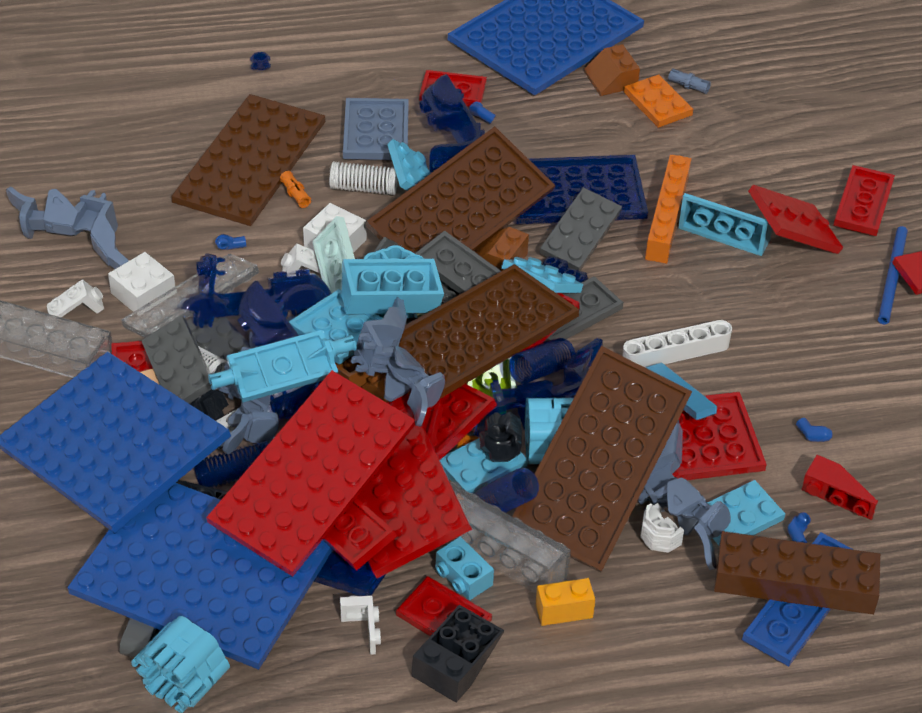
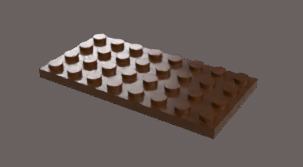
(247, 159)
(466, 196)
(485, 326)
(603, 456)

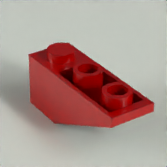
(836, 485)

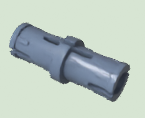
(689, 81)

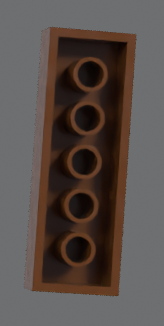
(798, 572)

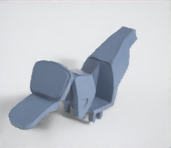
(63, 218)
(380, 352)
(251, 418)
(684, 499)

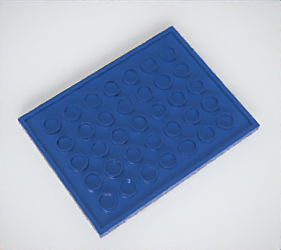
(543, 39)
(112, 440)
(180, 565)

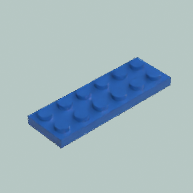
(785, 627)

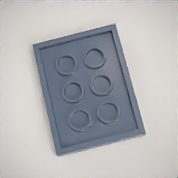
(372, 125)

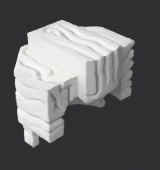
(658, 532)

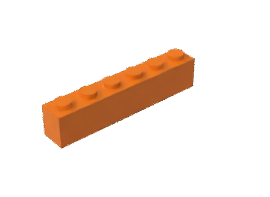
(668, 209)

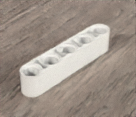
(679, 344)

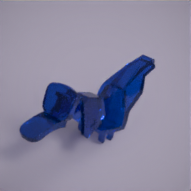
(574, 374)

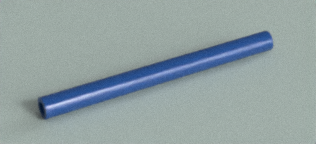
(892, 277)

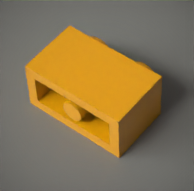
(565, 601)

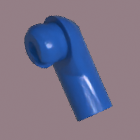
(477, 109)
(227, 242)
(814, 433)
(798, 526)

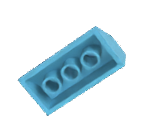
(724, 224)
(374, 284)

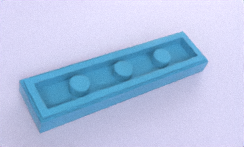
(697, 405)

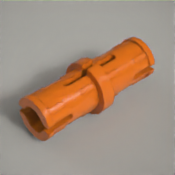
(295, 189)

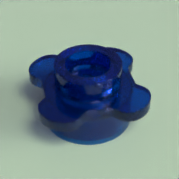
(260, 61)

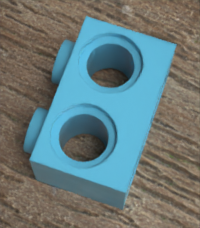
(464, 568)

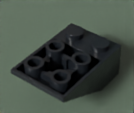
(455, 653)

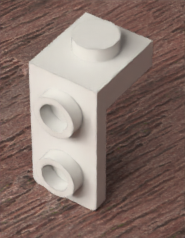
(299, 257)
(74, 296)
(362, 609)

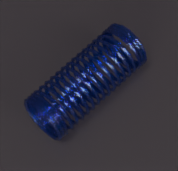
(532, 355)
(230, 470)
(514, 500)

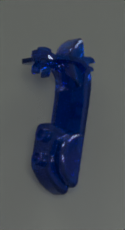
(448, 112)
(297, 290)
(270, 325)

